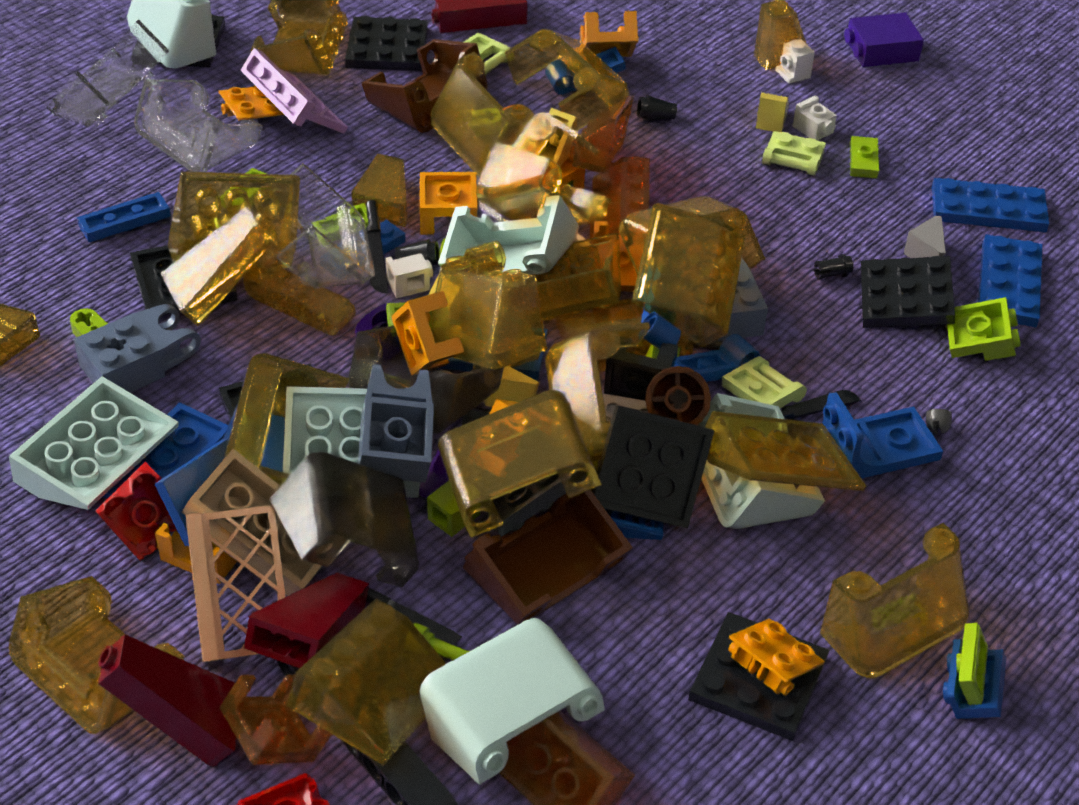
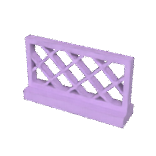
(289, 93)

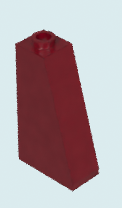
(478, 14)
(306, 620)
(171, 696)

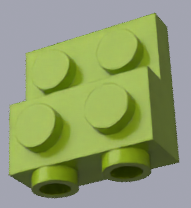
(984, 329)

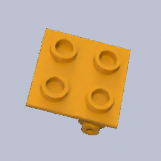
(247, 103)
(775, 653)

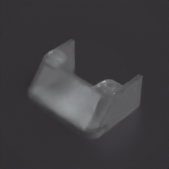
(100, 87)
(331, 237)

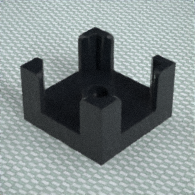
(631, 373)

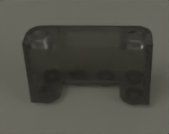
(451, 393)
(348, 503)

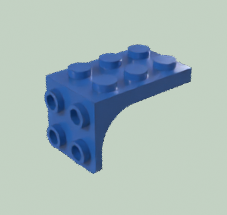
(882, 440)

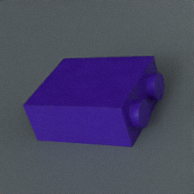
(884, 39)

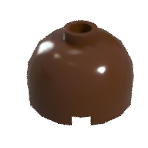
(679, 395)

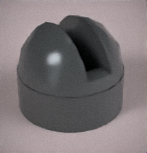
(938, 419)

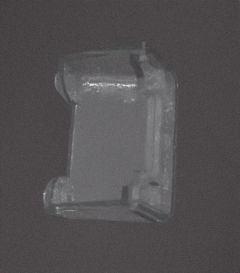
(176, 121)

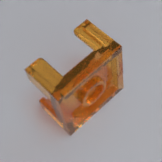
(268, 727)

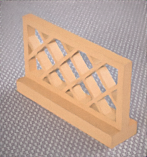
(205, 576)

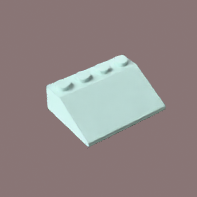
(325, 422)
(89, 445)

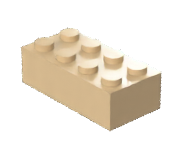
(240, 486)

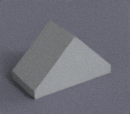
(926, 239)

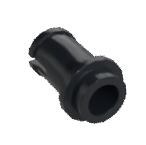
(832, 267)

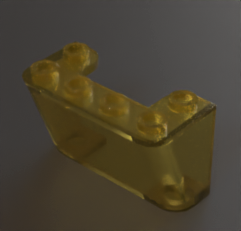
(306, 35)
(512, 452)

